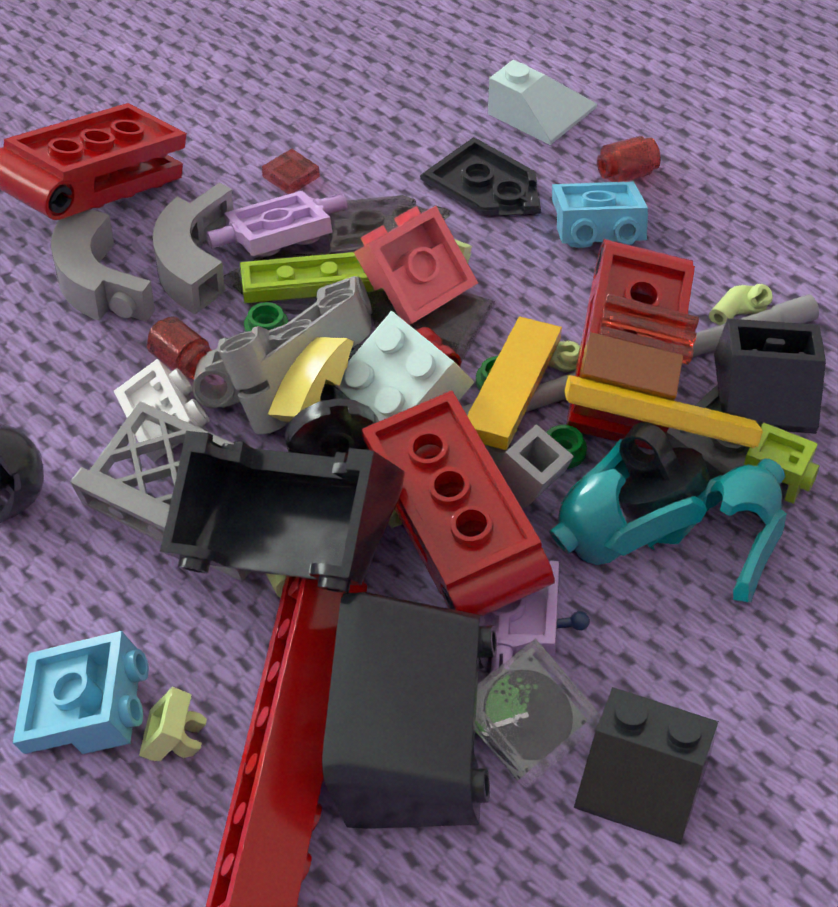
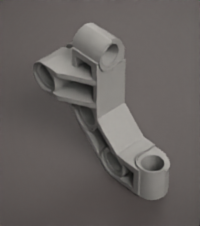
(260, 358)

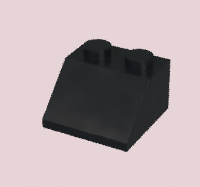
(646, 765)

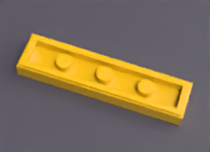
(513, 381)
(662, 411)

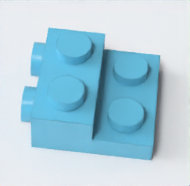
(600, 212)
(81, 695)

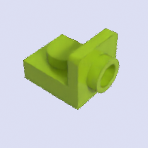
(792, 454)

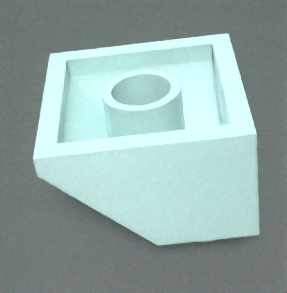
(535, 102)

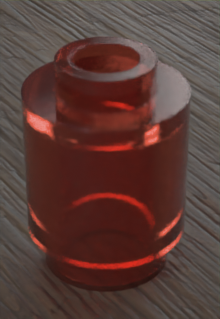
(628, 159)
(177, 345)

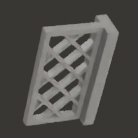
(117, 496)

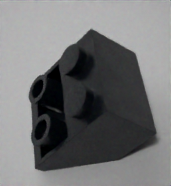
(771, 373)

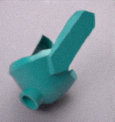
(739, 490)
(595, 525)

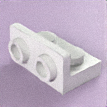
(164, 391)

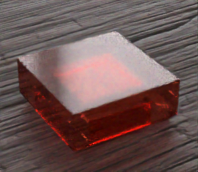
(290, 171)

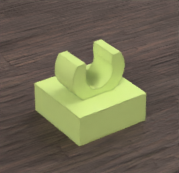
(167, 725)

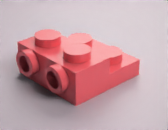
(415, 263)

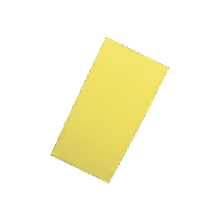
(317, 365)

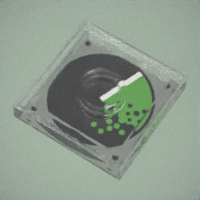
(532, 713)

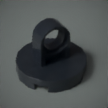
(329, 425)
(658, 477)

